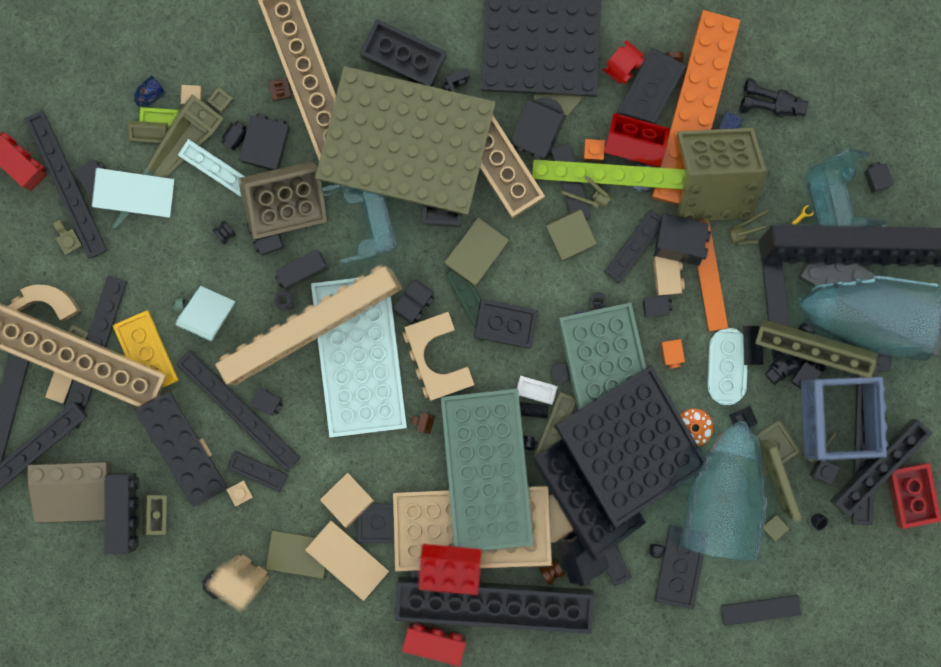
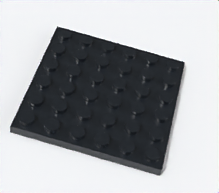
(541, 47)
(631, 446)

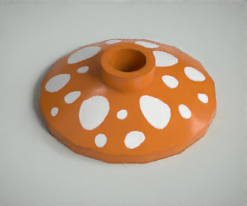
(704, 422)

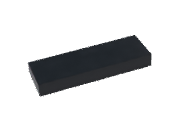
(257, 471)

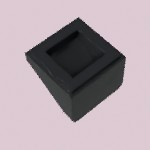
(745, 414)

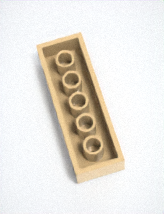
(508, 173)
(239, 581)

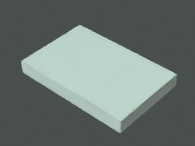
(205, 313)

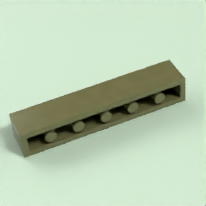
(817, 348)

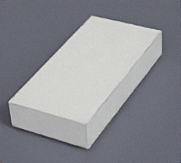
(536, 390)

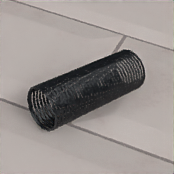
(534, 406)

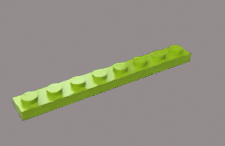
(609, 174)

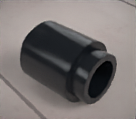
(234, 135)

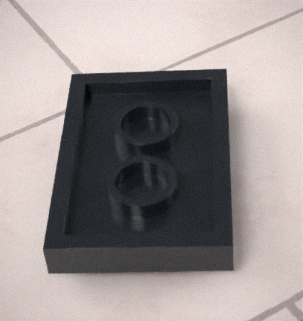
(505, 324)

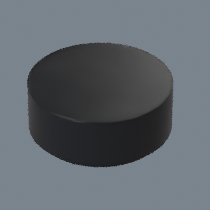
(560, 373)

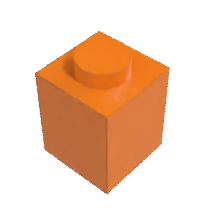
(593, 150)
(672, 353)

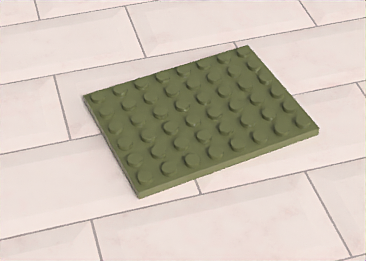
(405, 140)

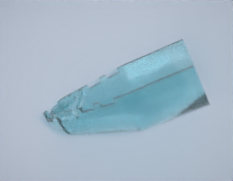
(878, 315)
(727, 498)

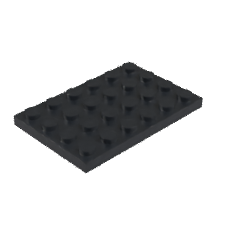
(580, 503)

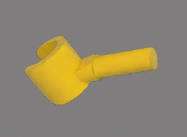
(802, 215)

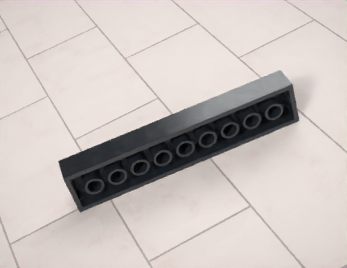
(851, 245)
(498, 606)

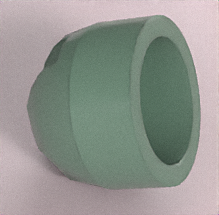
(179, 305)

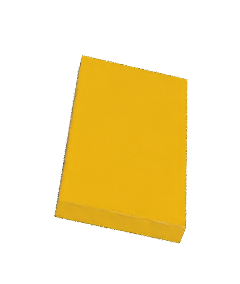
(143, 343)

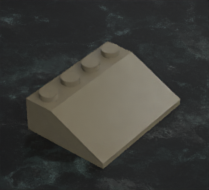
(283, 200)
(68, 491)

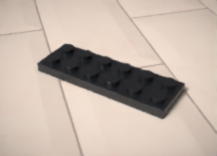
(180, 448)

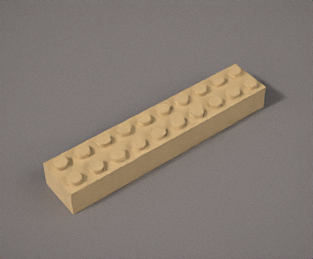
(302, 65)
(308, 326)
(78, 358)

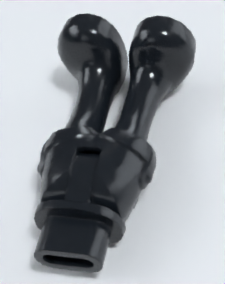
(783, 105)
(785, 363)

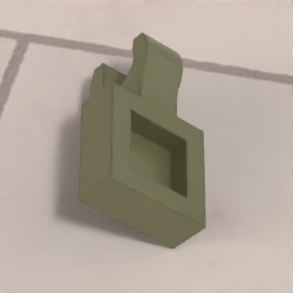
(68, 239)

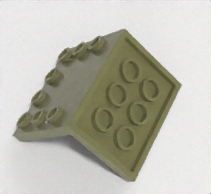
(721, 174)

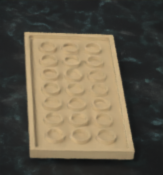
(428, 520)

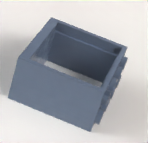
(874, 419)

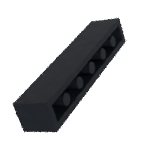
(880, 468)

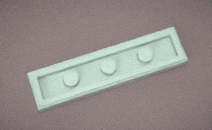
(211, 166)

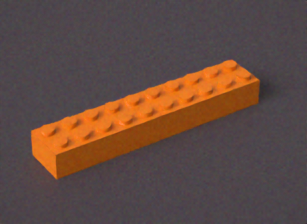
(699, 89)

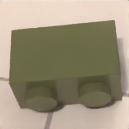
(154, 514)

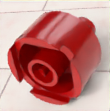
(623, 63)

